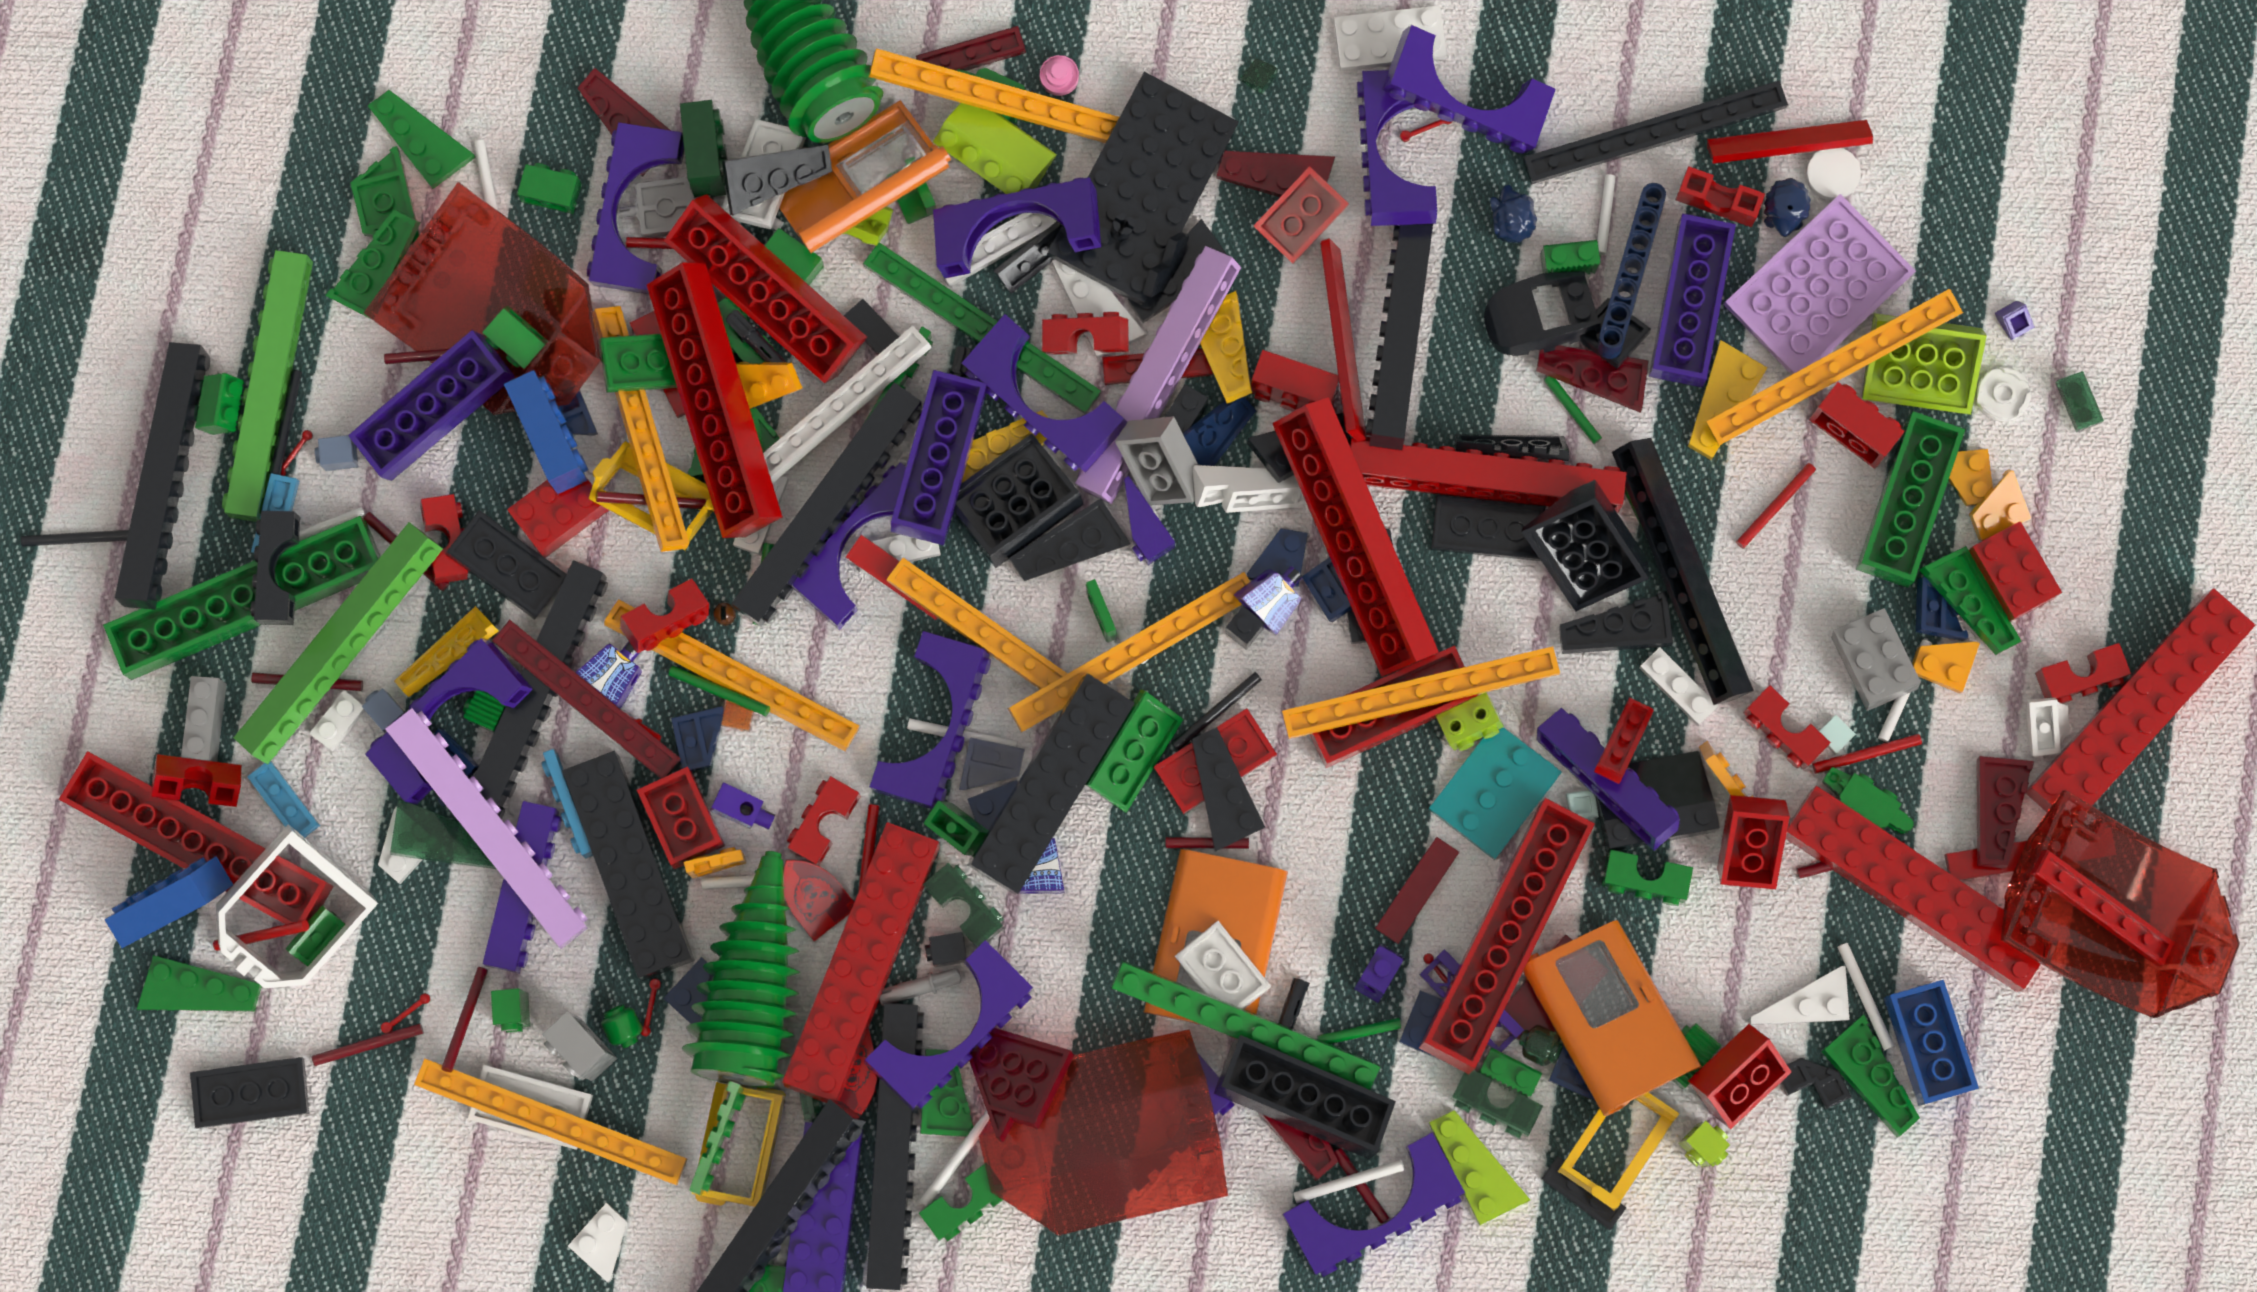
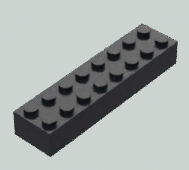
(1051, 784)
(628, 865)

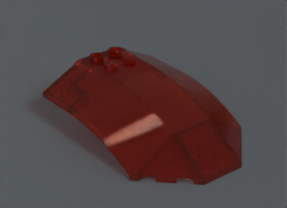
(472, 267)
(2147, 878)
(1117, 1142)

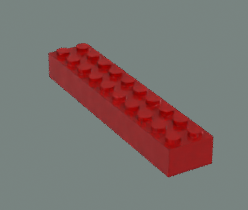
(714, 400)
(1480, 475)
(1355, 536)
(2144, 702)
(188, 835)
(1909, 885)
(1506, 936)
(861, 964)

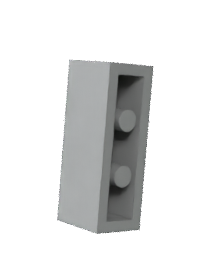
(204, 718)

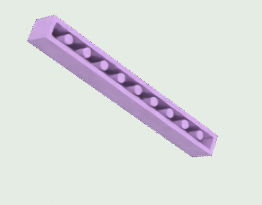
(1165, 362)
(486, 827)

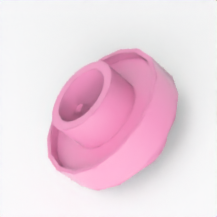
(1059, 75)

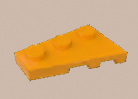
(767, 381)
(1719, 765)

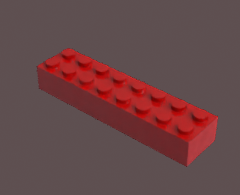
(766, 288)

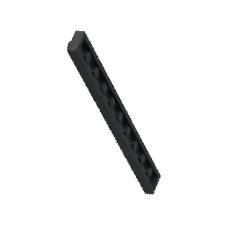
(1655, 132)

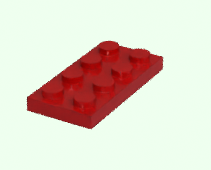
(1245, 744)

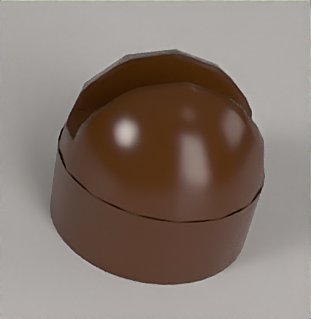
(730, 614)

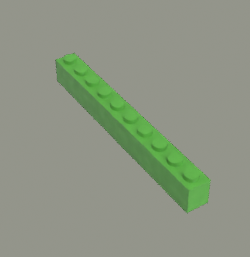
(268, 383)
(337, 643)

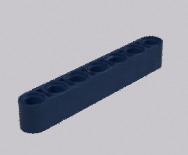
(1628, 281)

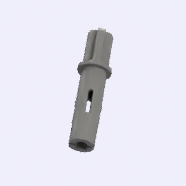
(920, 986)

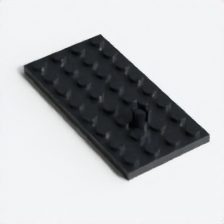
(1147, 183)

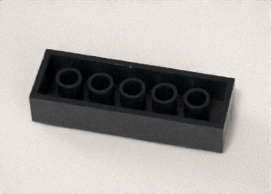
(1304, 1097)

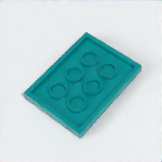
(1495, 791)

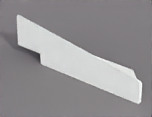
(1244, 489)

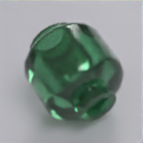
(1541, 1045)

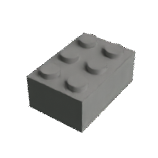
(1158, 460)
(1875, 659)
(580, 1047)

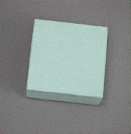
(1837, 733)
(1583, 804)

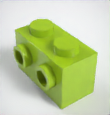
(1471, 722)
(1705, 1145)

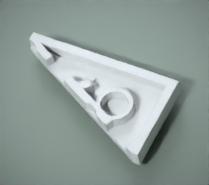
(1818, 1002)

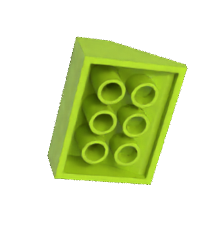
(1930, 371)

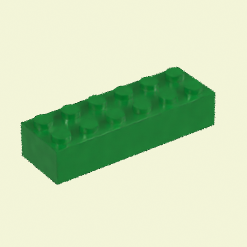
(1910, 499)

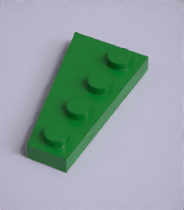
(424, 143)
(375, 263)
(187, 987)
(1865, 1068)
(703, 1179)

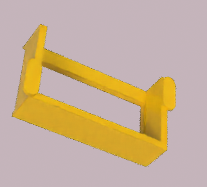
(683, 486)
(777, 1103)
(1613, 1199)

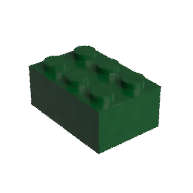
(704, 147)

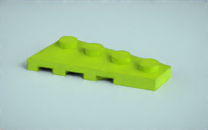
(1485, 1182)

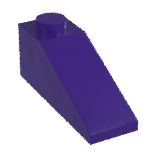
(1147, 531)

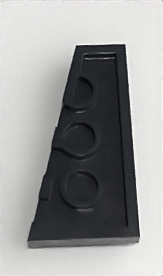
(1198, 238)
(1515, 445)
(1074, 541)

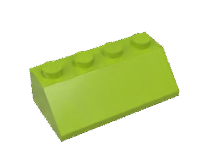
(994, 148)

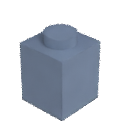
(336, 453)
(382, 708)

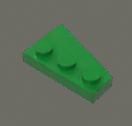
(948, 1109)

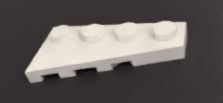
(1094, 298)

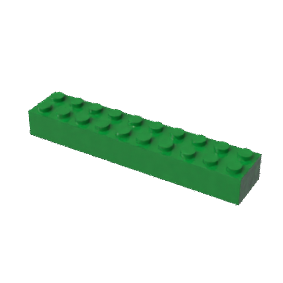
(223, 604)

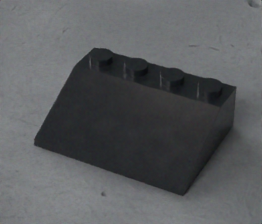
(1015, 500)
(1587, 547)
(1679, 783)

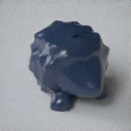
(1786, 206)
(1513, 215)

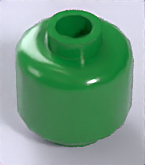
(621, 1026)

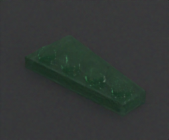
(434, 838)

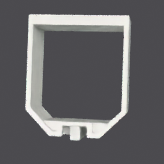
(248, 960)

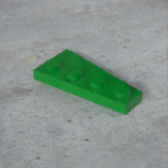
(1971, 597)

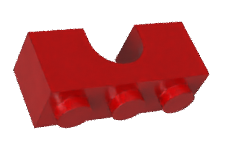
(1704, 193)
(1062, 333)
(442, 515)
(647, 630)
(2106, 667)
(1800, 747)
(216, 779)
(832, 798)

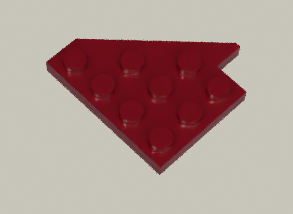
(1018, 1078)

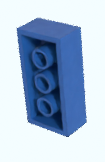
(547, 435)
(168, 900)
(1931, 1042)

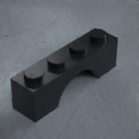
(277, 533)

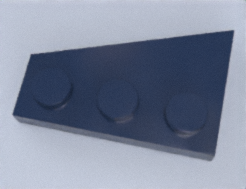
(1217, 430)

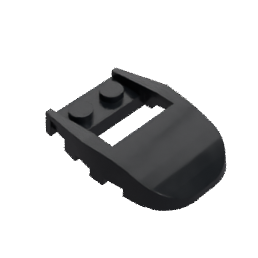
(1515, 321)

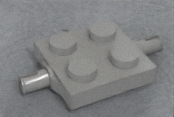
(659, 205)

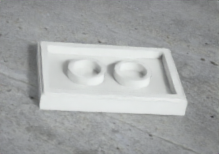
(1222, 968)

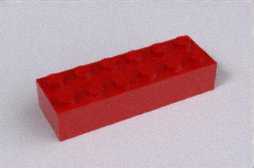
(1349, 740)

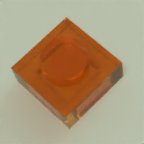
(737, 717)

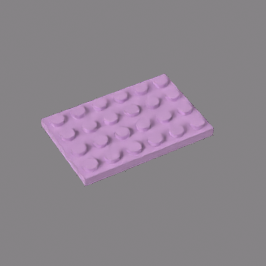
(1819, 286)

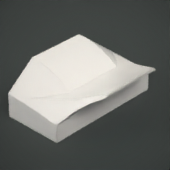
(2046, 725)

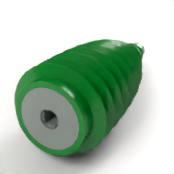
(812, 67)
(748, 988)

